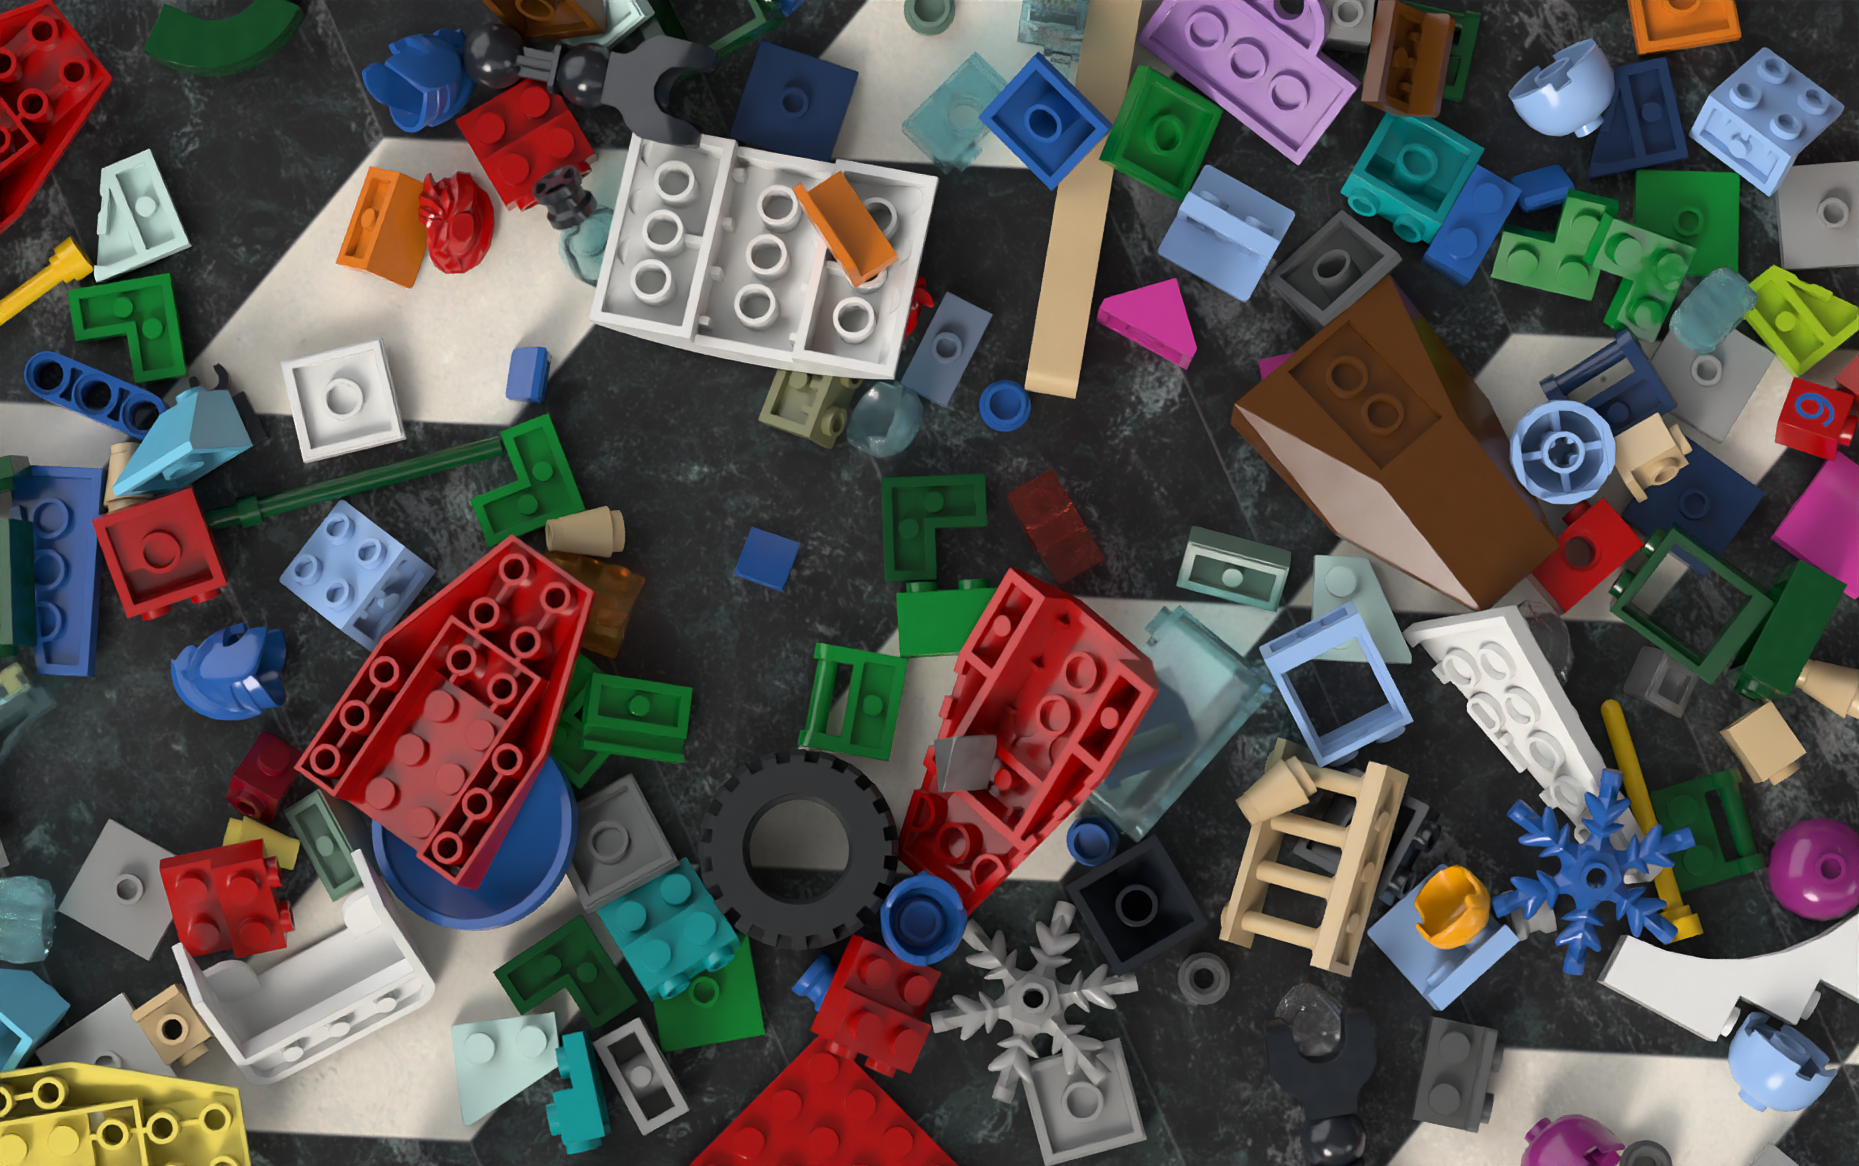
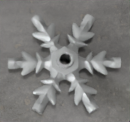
(1031, 1021)

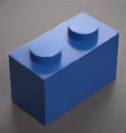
(1471, 226)

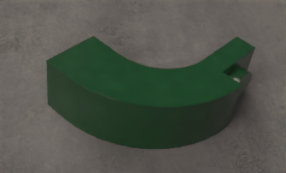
(225, 44)

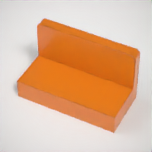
(846, 228)
(385, 229)

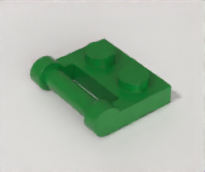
(870, 704)

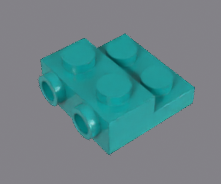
(1411, 175)
(670, 931)
(580, 1110)

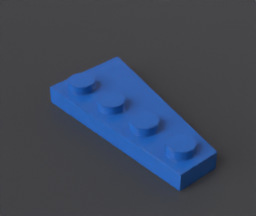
(65, 563)

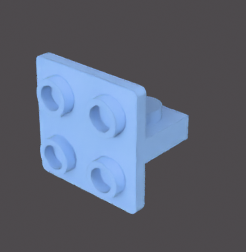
(1225, 233)

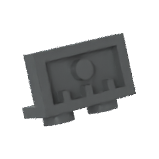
(1457, 1075)

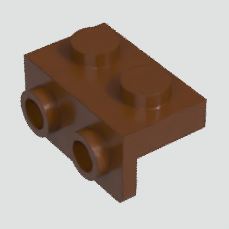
(1407, 60)

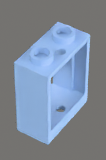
(1314, 639)

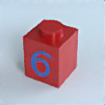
(1816, 419)

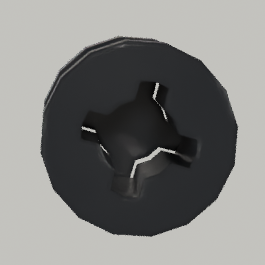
(564, 197)

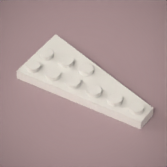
(1523, 711)

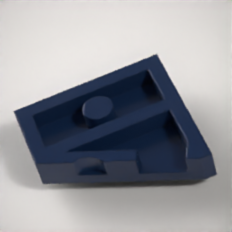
(1640, 122)

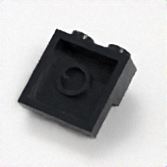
(1413, 832)

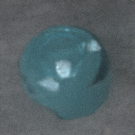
(585, 244)
(885, 420)

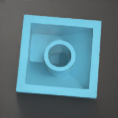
(185, 444)
(27, 1016)

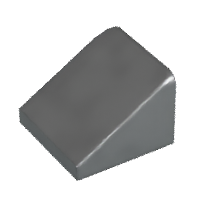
(1660, 681)
(964, 762)

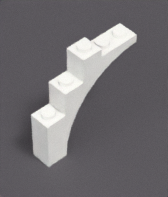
(1704, 992)

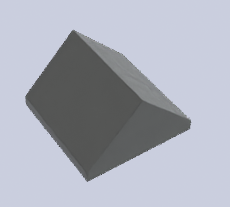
(1333, 270)

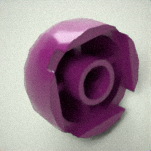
(1816, 869)
(1571, 1142)

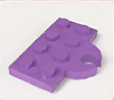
(1256, 64)

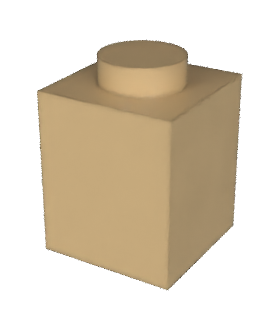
(1764, 744)

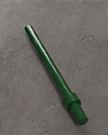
(251, 509)

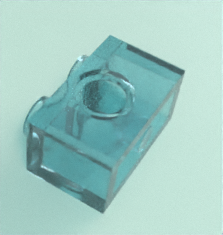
(930, 127)

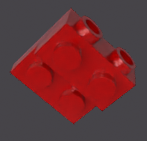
(524, 138)
(161, 553)
(228, 899)
(876, 1008)

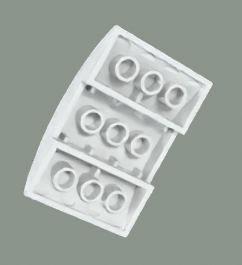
(730, 267)

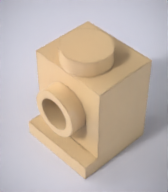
(1650, 454)
(177, 1005)

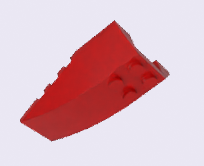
(1063, 708)

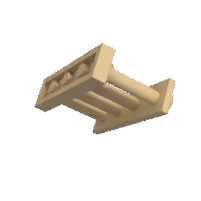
(1347, 892)

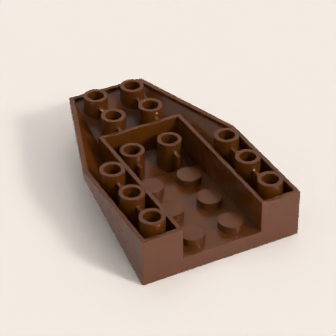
(1399, 451)

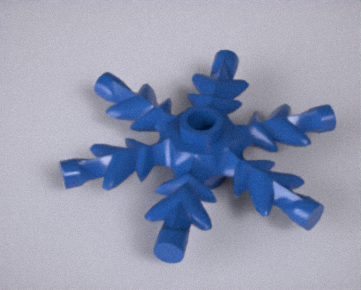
(1583, 857)

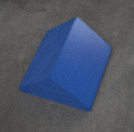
(1045, 121)

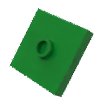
(1161, 133)
(1695, 209)
(714, 1006)

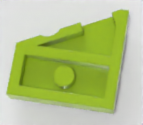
(1799, 319)

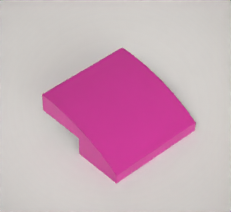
(1825, 523)

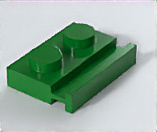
(635, 717)

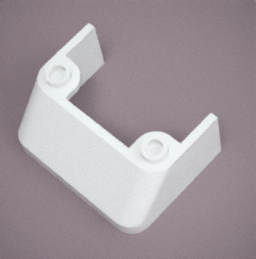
(319, 996)

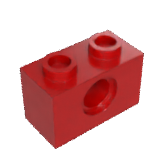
(1609, 544)

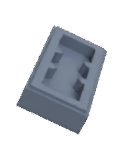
(946, 349)

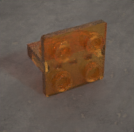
(615, 598)

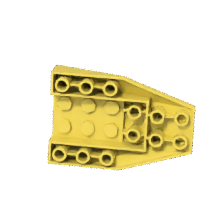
(146, 1114)

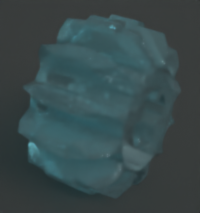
(1713, 310)
(26, 919)

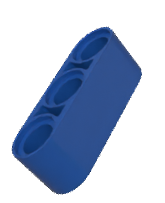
(77, 384)

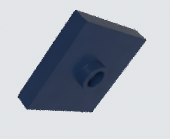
(793, 104)
(1701, 498)

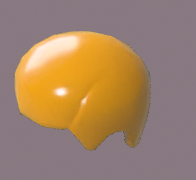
(1452, 908)

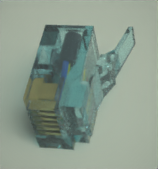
(1057, 27)
(21, 697)

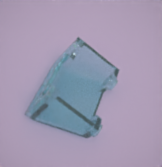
(1200, 706)

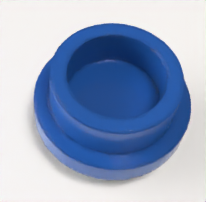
(1005, 405)
(1092, 840)

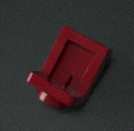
(264, 778)

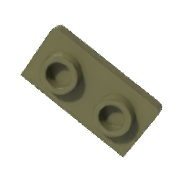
(809, 405)

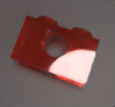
(1055, 529)

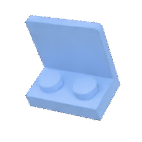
(1764, 119)
(356, 575)
(1433, 971)

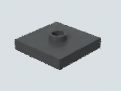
(617, 845)

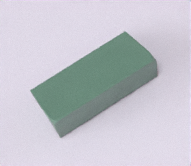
(1234, 568)
(329, 834)

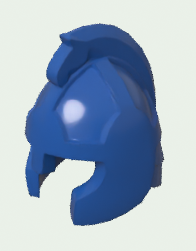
(422, 79)
(232, 674)
(923, 919)

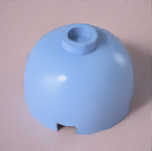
(1566, 93)
(1562, 451)
(1776, 1066)

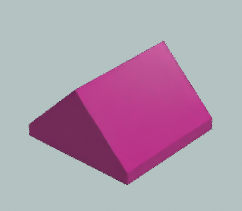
(1152, 319)

